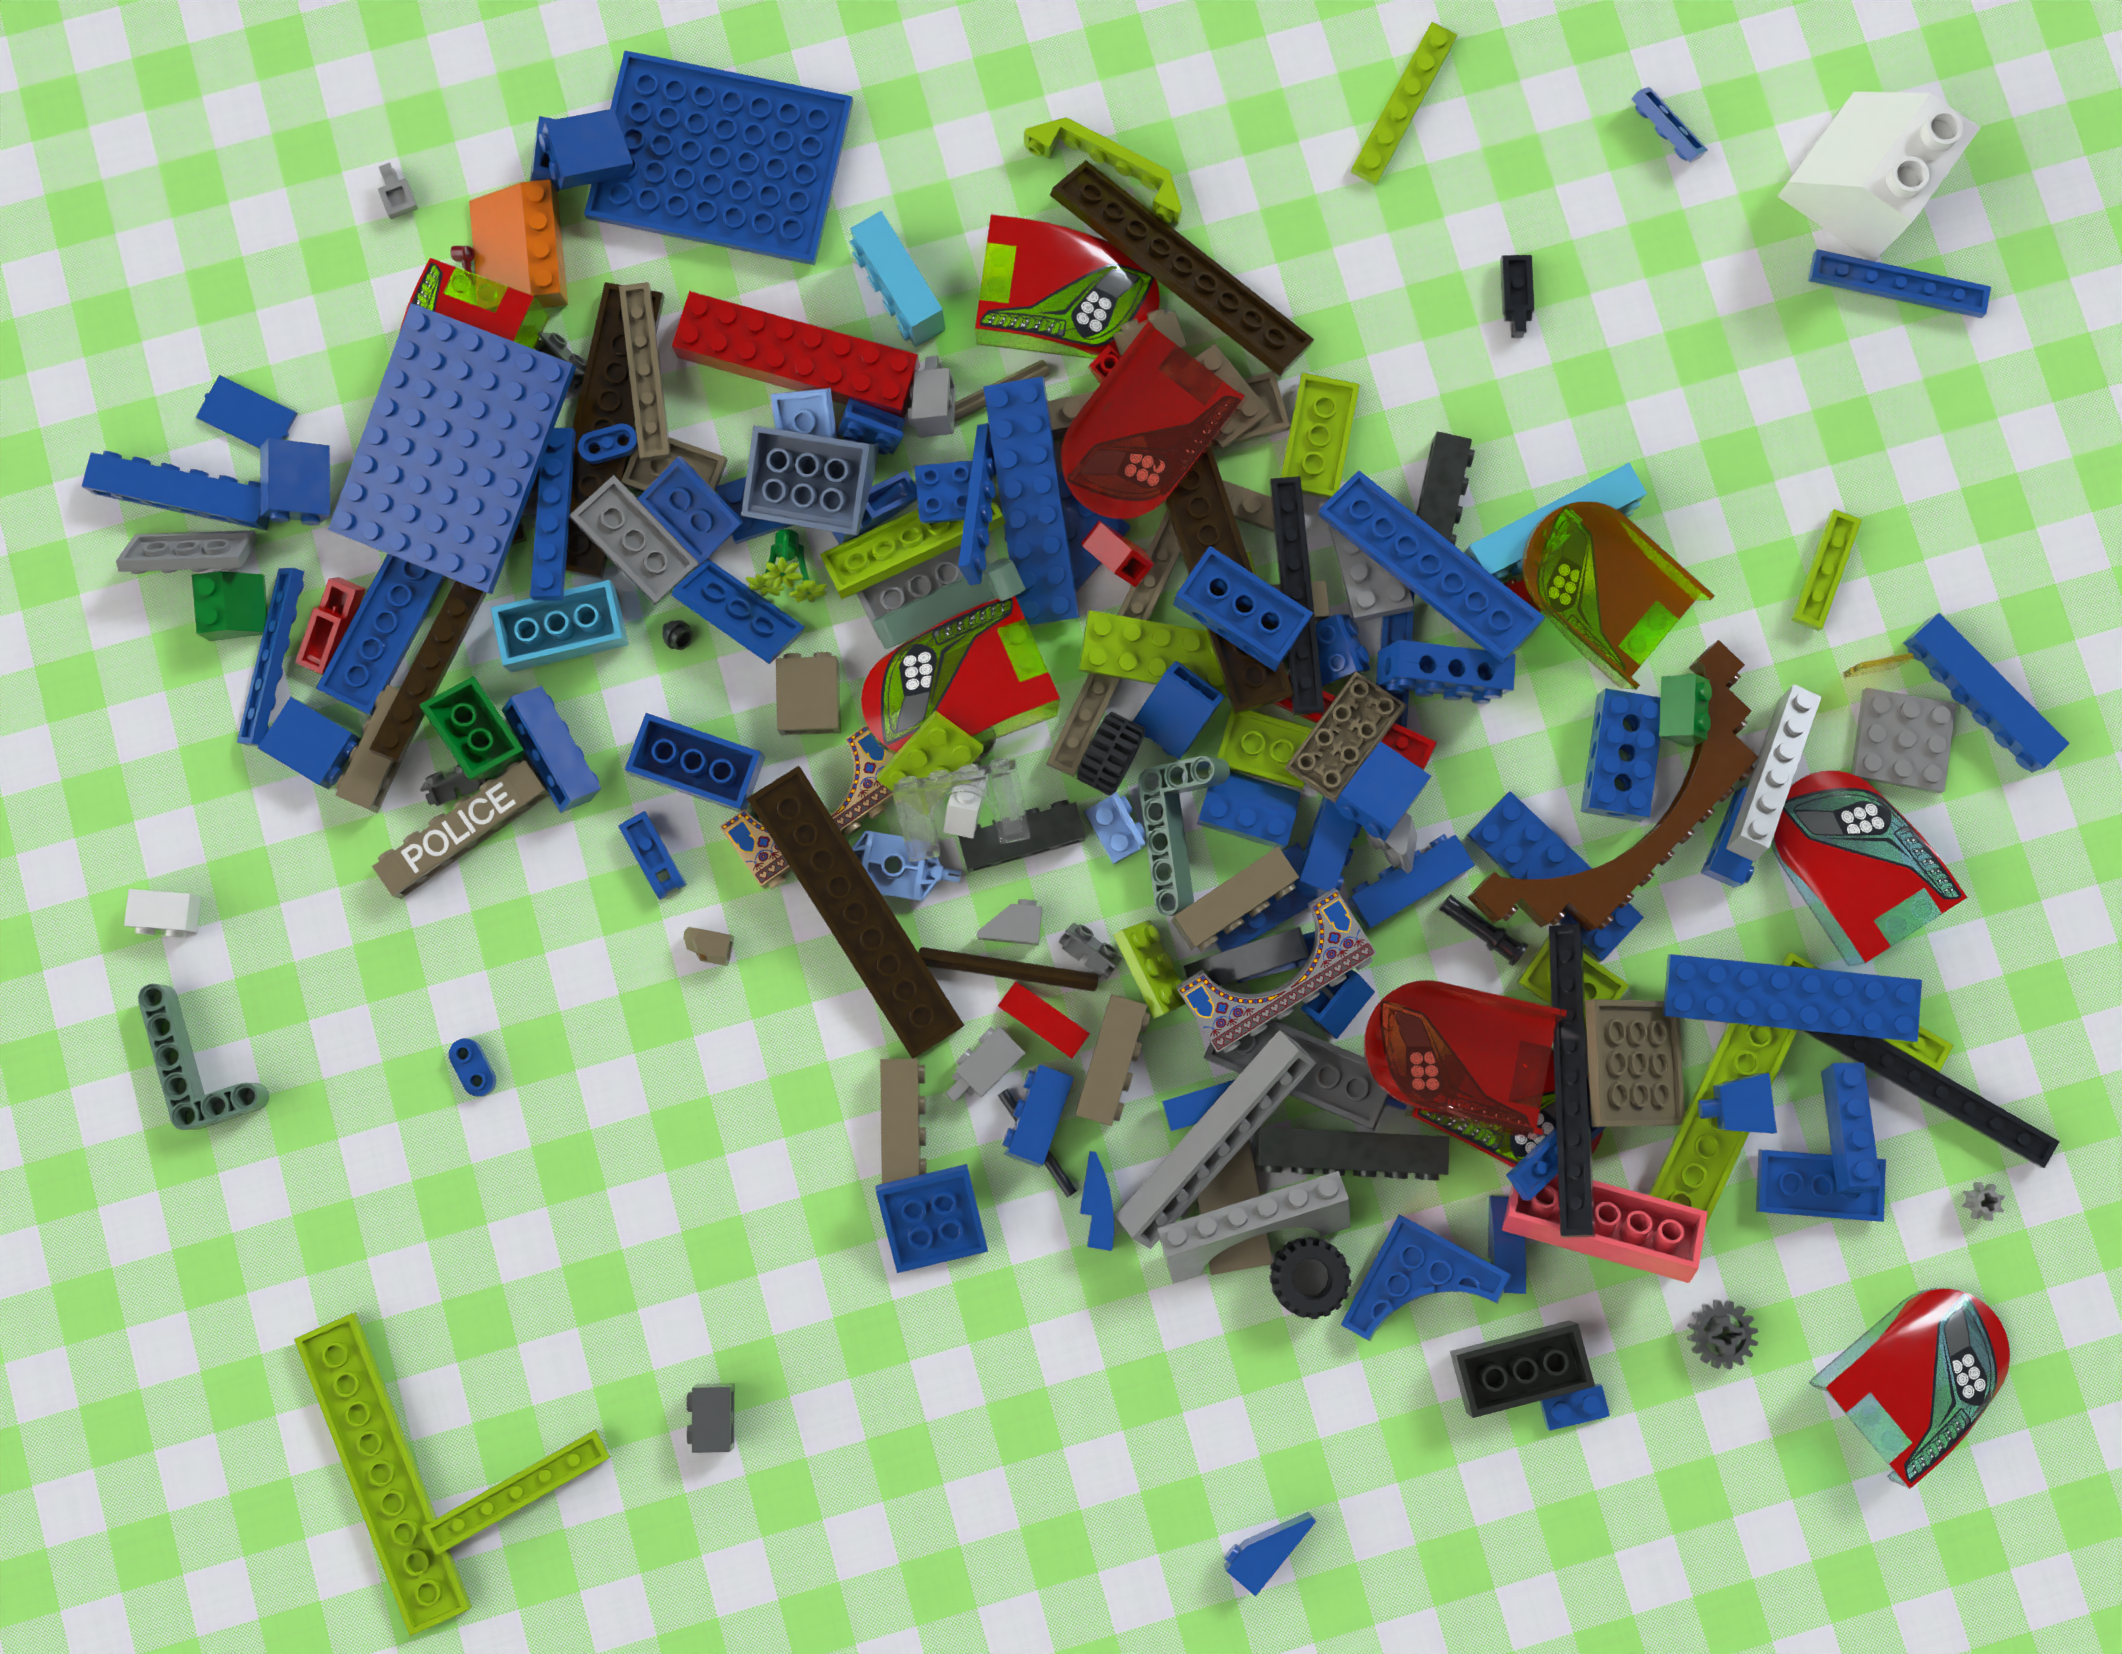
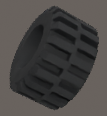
(1110, 753)
(1336, 1285)

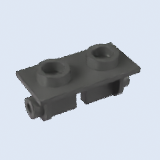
(555, 346)
(442, 786)
(1101, 954)

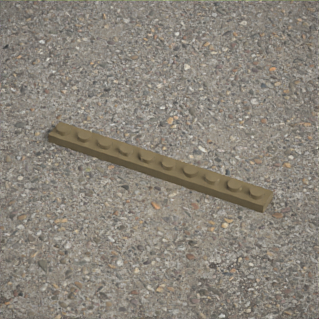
(1098, 688)

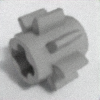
(1992, 1203)

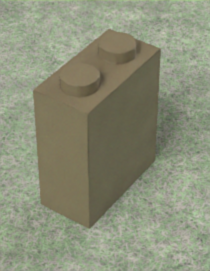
(808, 694)

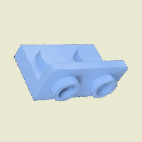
(1116, 828)

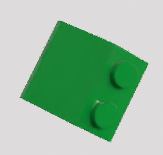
(229, 604)
(1685, 709)

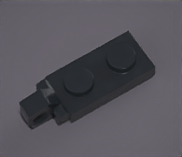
(1517, 292)

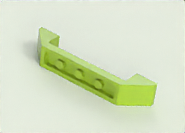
(1045, 137)

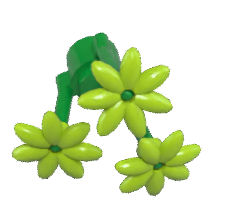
(786, 549)

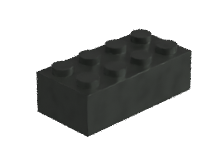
(1522, 1368)

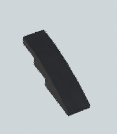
(1252, 958)

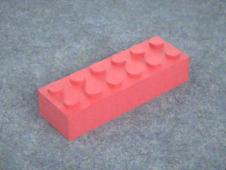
(1628, 1228)

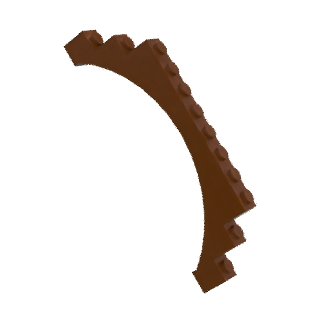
(1710, 776)

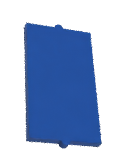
(245, 413)

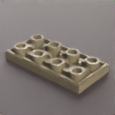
(1345, 736)
(1230, 1186)

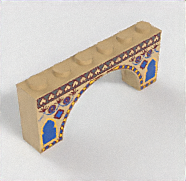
(864, 799)

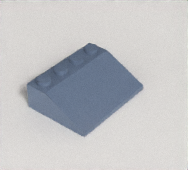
(808, 480)

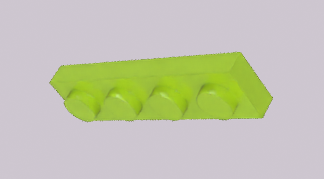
(1826, 570)

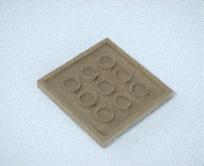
(1633, 1064)

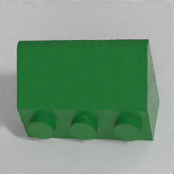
(473, 730)

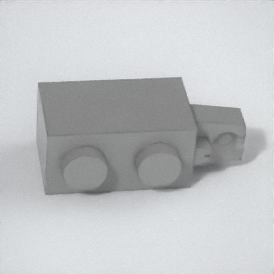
(932, 400)
(985, 1065)

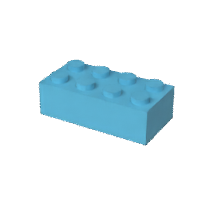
(897, 279)
(556, 631)

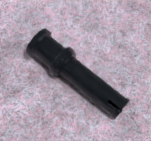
(1495, 937)

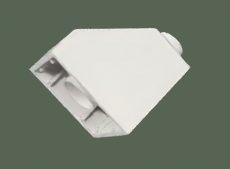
(1878, 166)

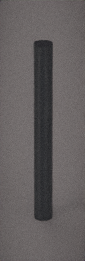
(1050, 1161)

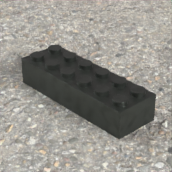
(1354, 1151)

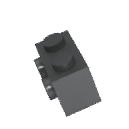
(711, 1418)

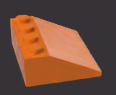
(521, 240)

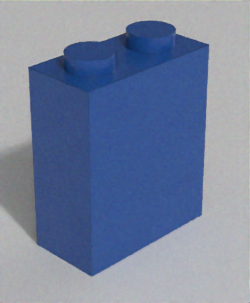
(585, 149)
(295, 481)
(1178, 709)
(309, 743)
(1382, 791)

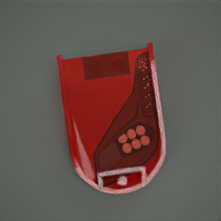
(1145, 428)
(1463, 1054)

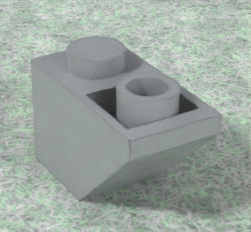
(1400, 844)

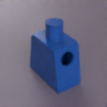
(1742, 1105)

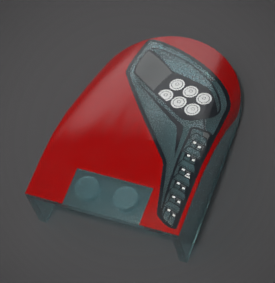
(1860, 864)
(1920, 1378)

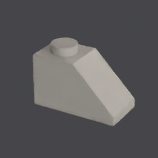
(1015, 924)

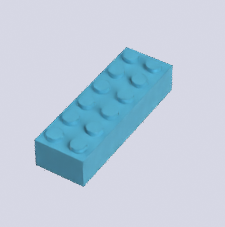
(1503, 549)

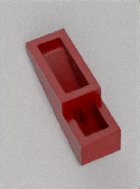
(329, 623)
(1044, 1020)

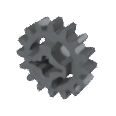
(1726, 1346)

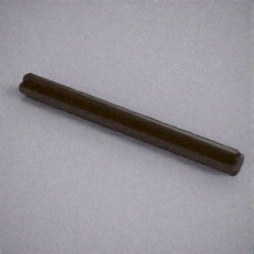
(1009, 969)

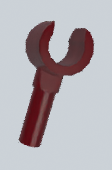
(463, 254)

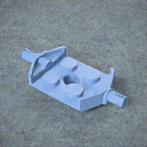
(913, 880)

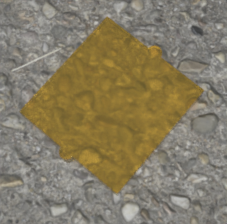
(1878, 665)

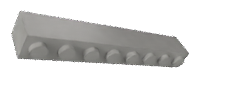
(1215, 1139)

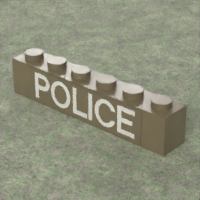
(461, 829)

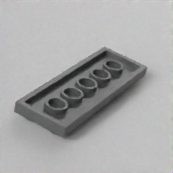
(1336, 1083)

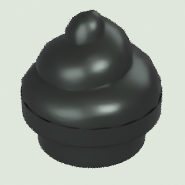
(677, 634)

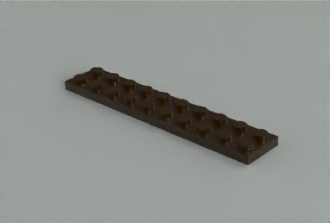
(1182, 267)
(602, 403)
(1205, 519)
(855, 912)

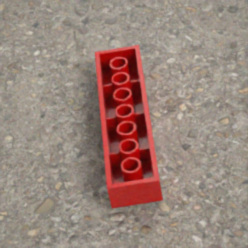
(794, 354)

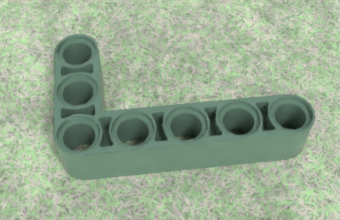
(998, 581)
(1172, 826)
(186, 1068)

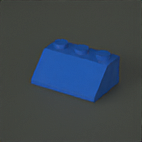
(1251, 810)

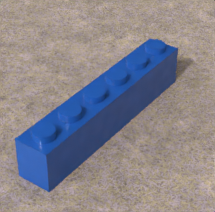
(174, 489)
(1985, 693)

